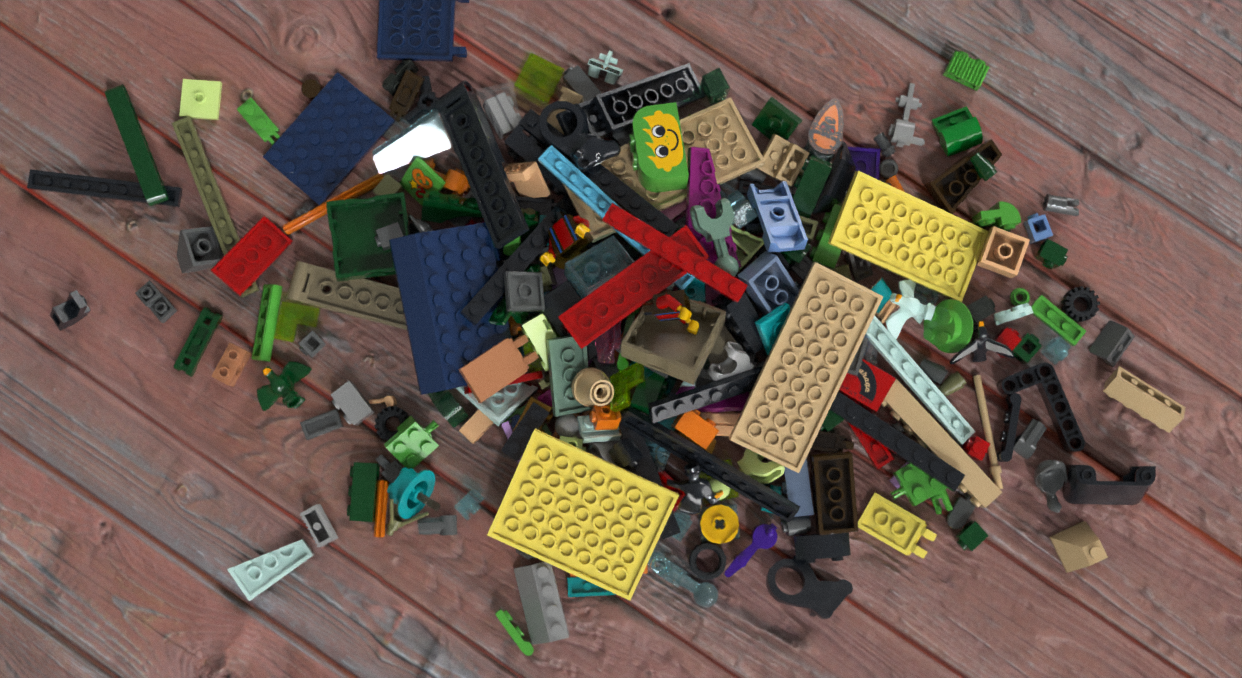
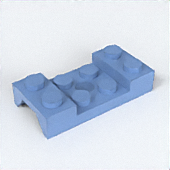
(782, 231)

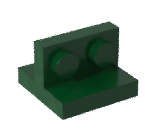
(776, 120)

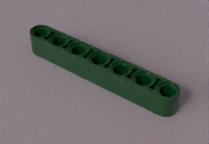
(136, 145)

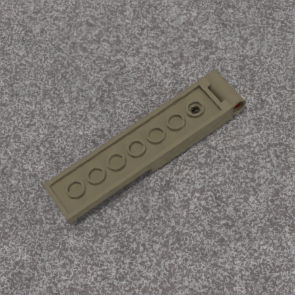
(354, 298)

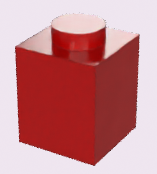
(1008, 337)

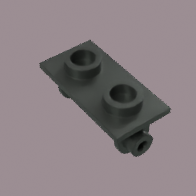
(393, 81)

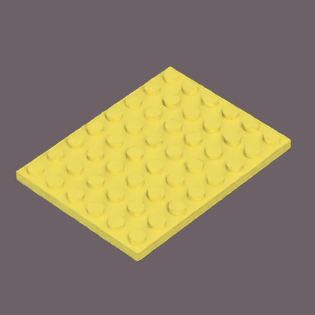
(582, 514)

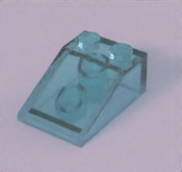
(597, 266)

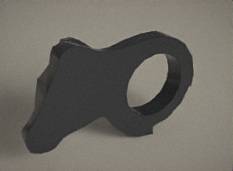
(816, 595)

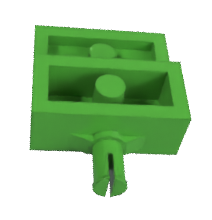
(412, 442)
(915, 485)

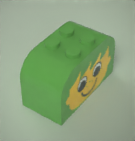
(658, 148)

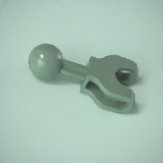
(716, 231)

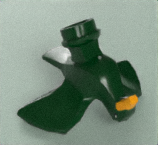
(282, 386)

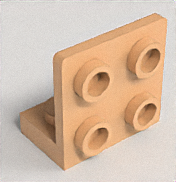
(527, 179)

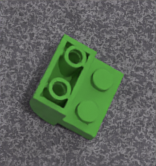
(1001, 215)

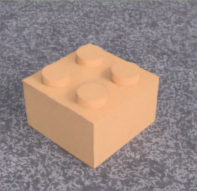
(1003, 252)

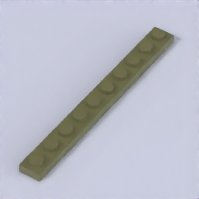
(208, 188)

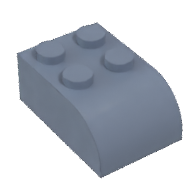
(769, 283)

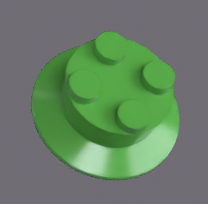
(950, 326)

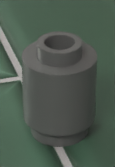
(796, 526)

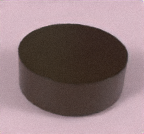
(311, 88)

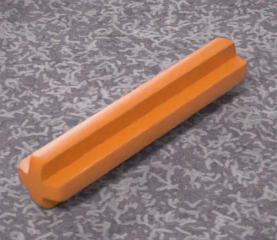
(381, 508)

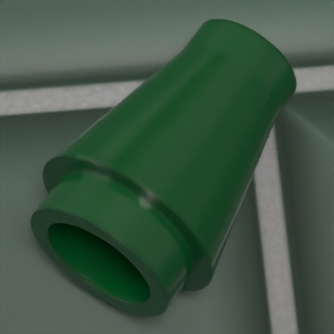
(983, 167)

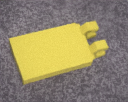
(894, 526)

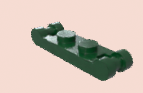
(197, 341)

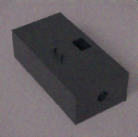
(558, 302)

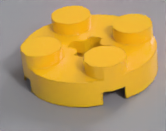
(730, 524)

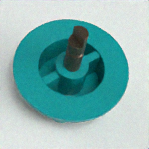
(413, 491)

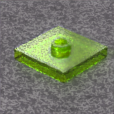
(539, 78)

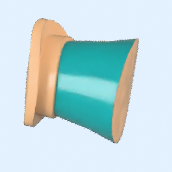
(886, 306)

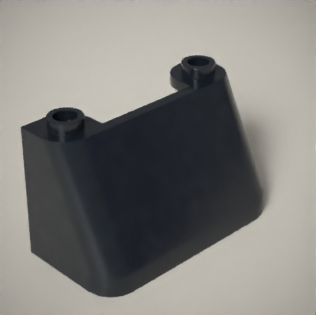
(1084, 488)

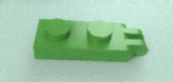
(258, 120)

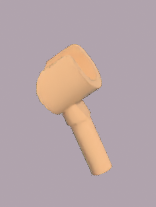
(389, 401)

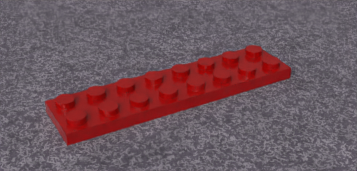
(626, 292)

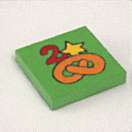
(420, 179)

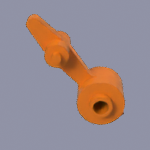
(455, 179)

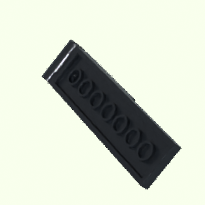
(482, 163)

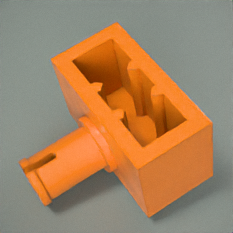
(696, 428)

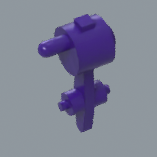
(763, 537)

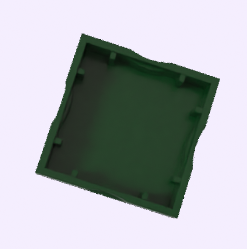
(353, 231)

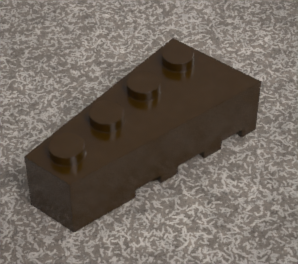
(959, 179)

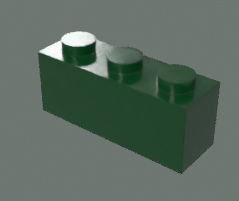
(810, 185)
(363, 491)

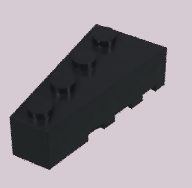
(528, 150)

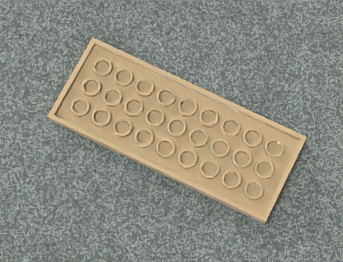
(713, 128)
(805, 367)

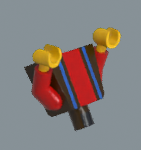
(566, 237)
(672, 306)

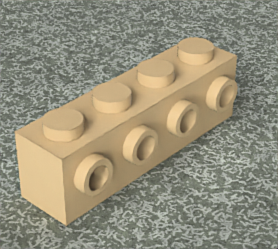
(1144, 399)

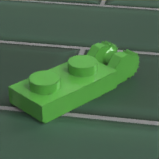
(515, 633)

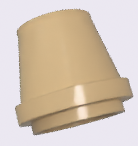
(586, 385)

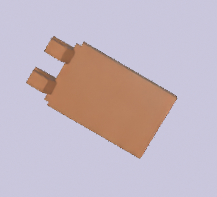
(497, 367)

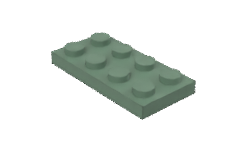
(564, 362)

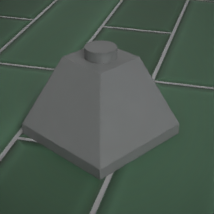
(198, 249)

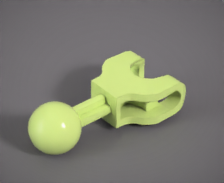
(752, 466)

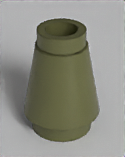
(952, 384)

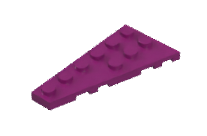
(704, 191)

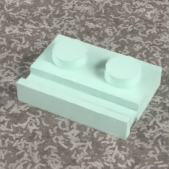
(591, 435)

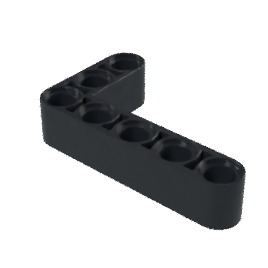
(1059, 396)

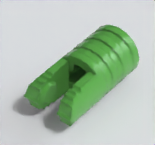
(945, 498)

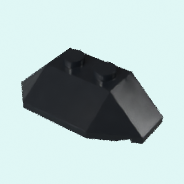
(837, 181)

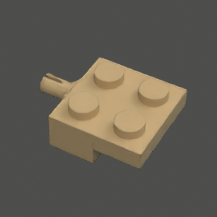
(783, 160)

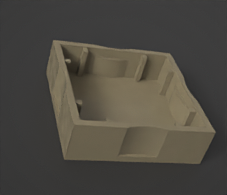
(669, 345)

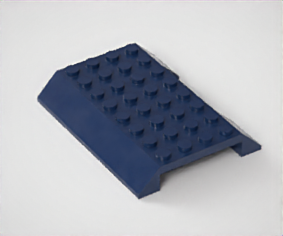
(436, 280)

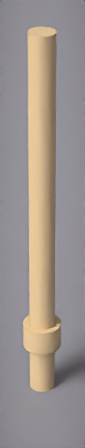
(995, 469)

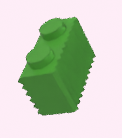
(966, 70)

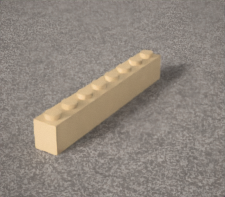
(938, 441)

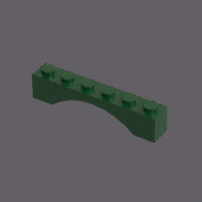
(441, 207)
(648, 392)

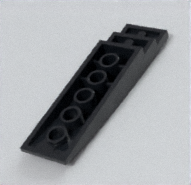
(615, 109)

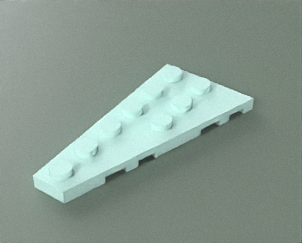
(502, 403)

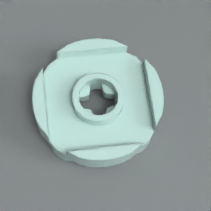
(1008, 315)

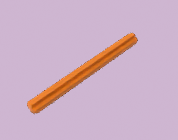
(321, 210)

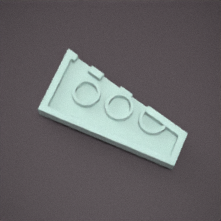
(264, 571)

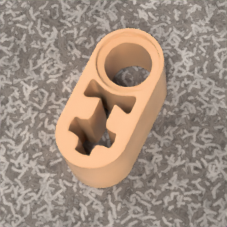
(476, 426)

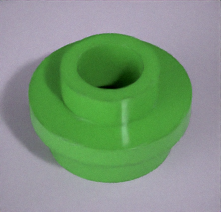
(1024, 293)

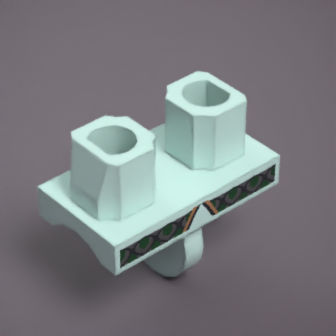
(612, 71)

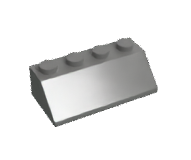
(541, 603)

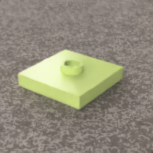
(200, 99)

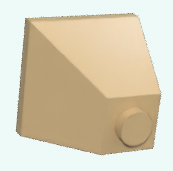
(1078, 547)

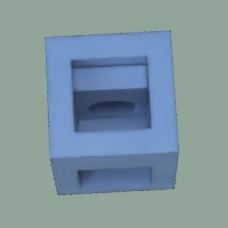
(1044, 230)

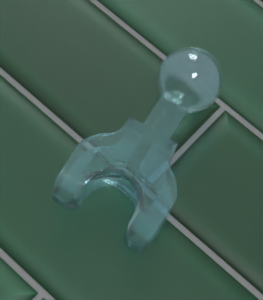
(704, 594)

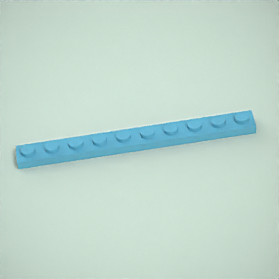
(591, 195)

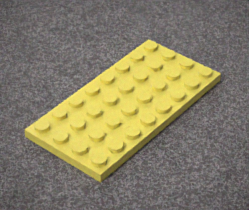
(908, 236)

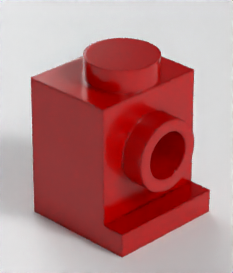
(976, 448)

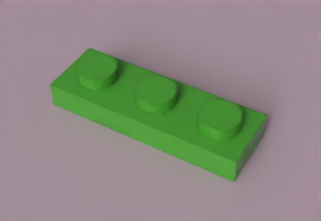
(1057, 320)

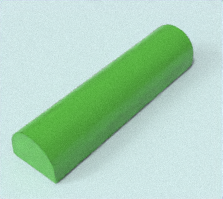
(267, 322)

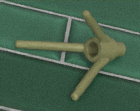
(396, 521)

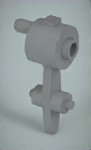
(902, 130)

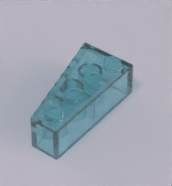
(420, 139)

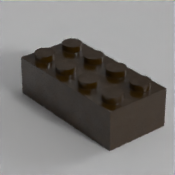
(834, 493)

